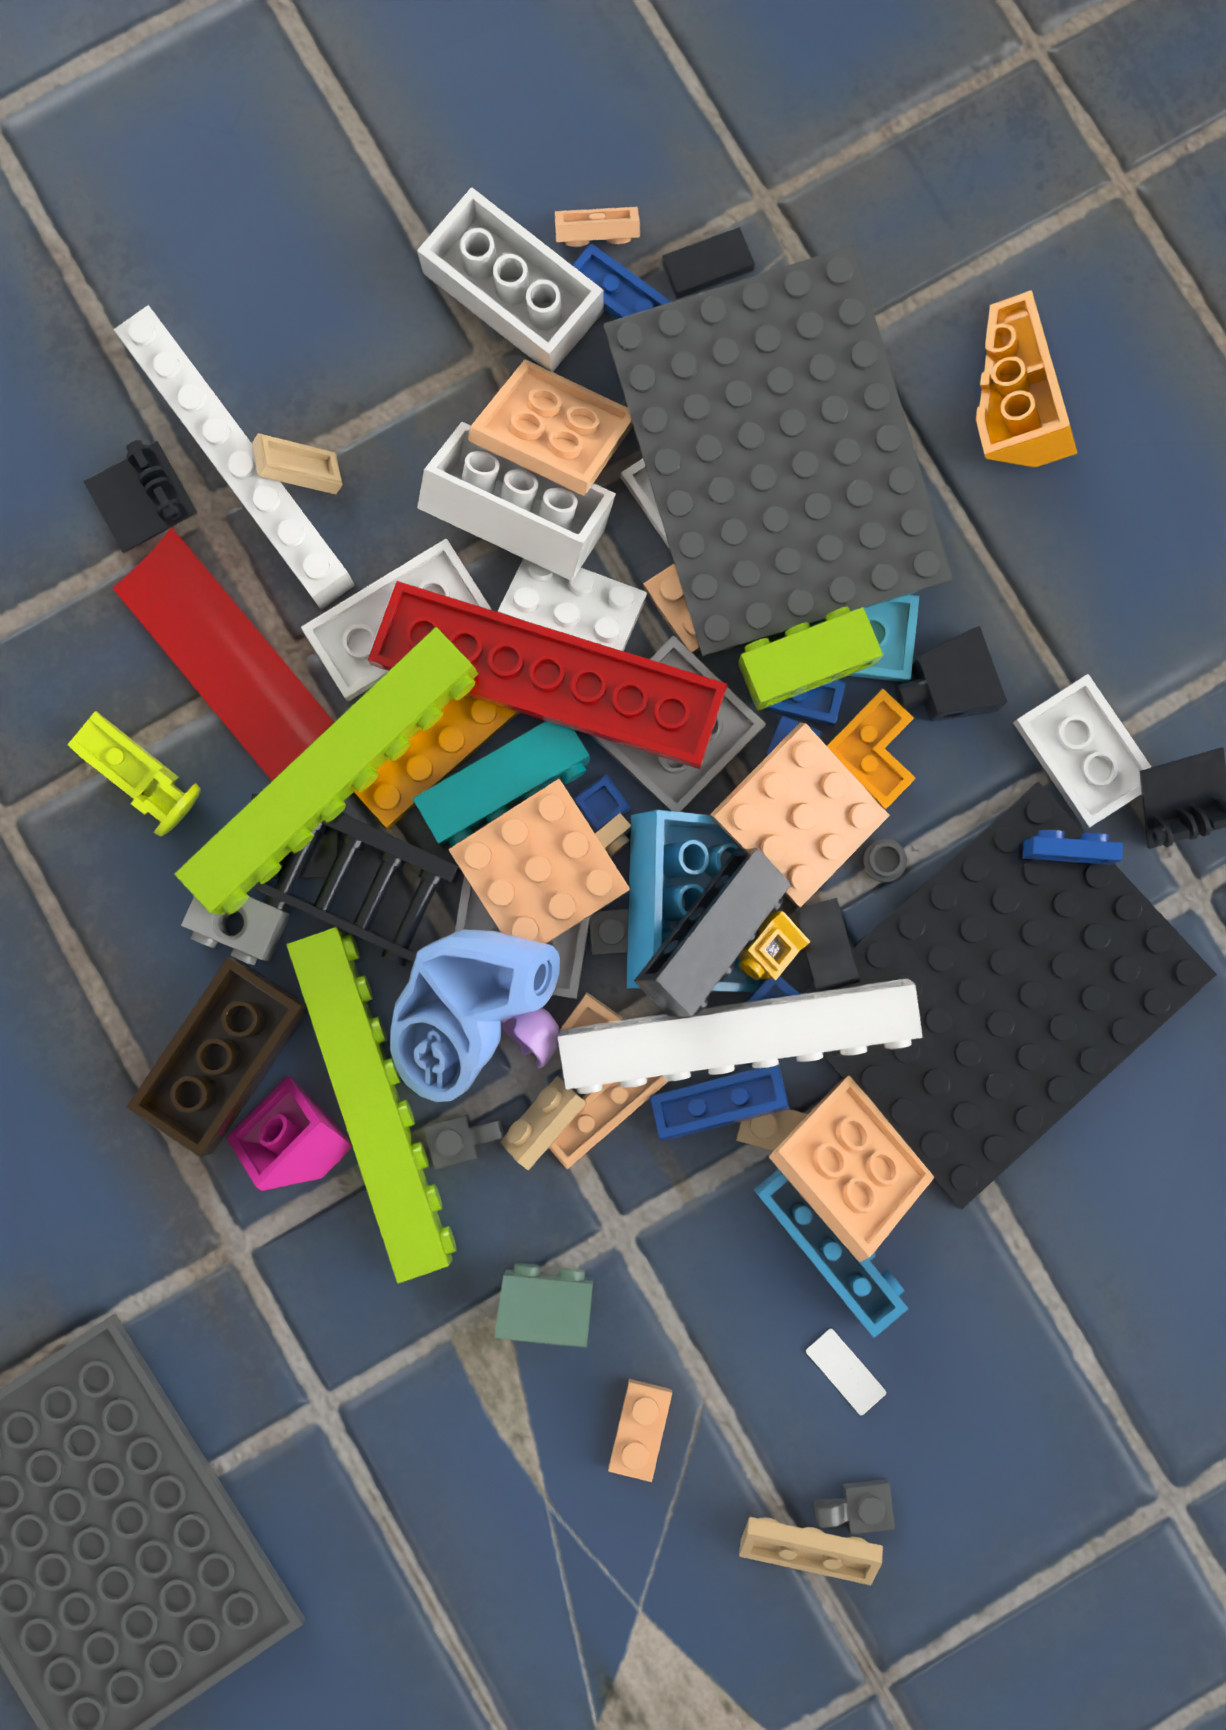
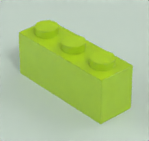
(809, 657)

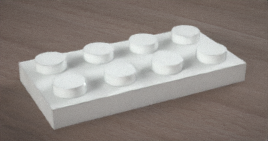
(349, 629)

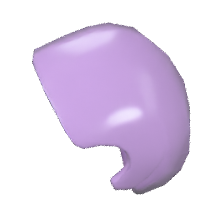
(535, 1033)

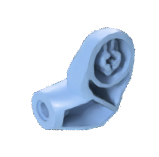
(455, 1004)

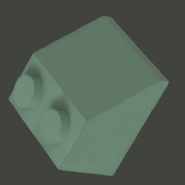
(544, 1306)

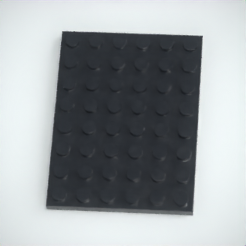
(1024, 995)

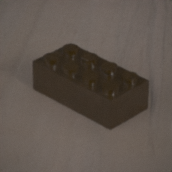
(218, 1057)

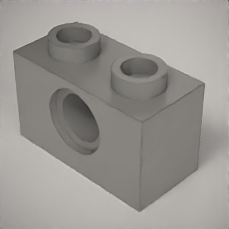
(256, 940)

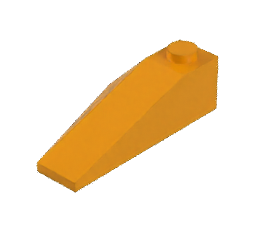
(1021, 400)

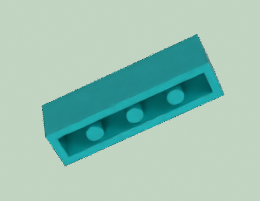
(501, 781)

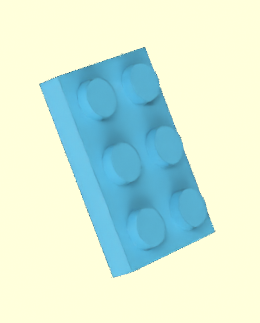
(895, 631)

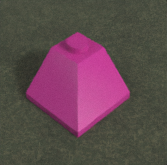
(288, 1139)

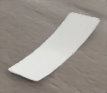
(846, 1371)

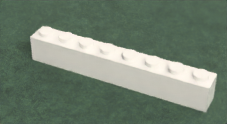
(234, 457)
(740, 1034)

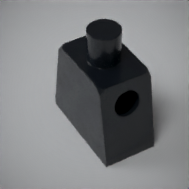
(954, 680)

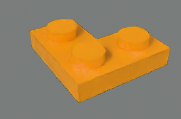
(863, 749)

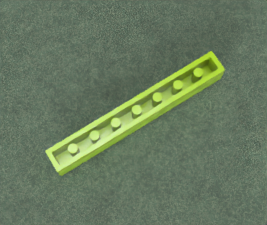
(327, 774)
(371, 1104)

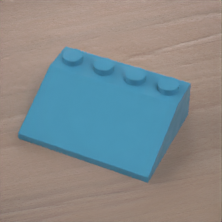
(669, 869)

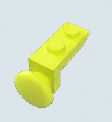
(134, 772)

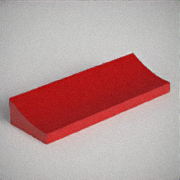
(223, 655)

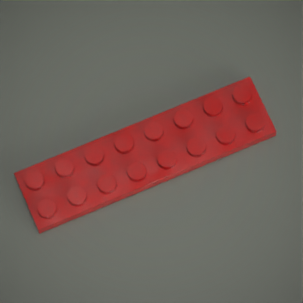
(560, 675)

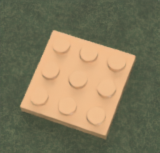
(552, 427)
(801, 812)
(540, 867)
(852, 1168)

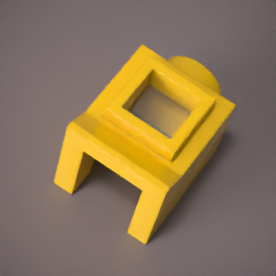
(773, 948)

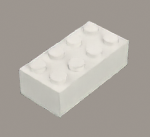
(511, 280)
(513, 505)

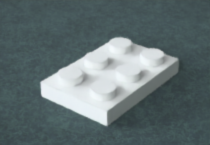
(585, 607)
(1085, 751)

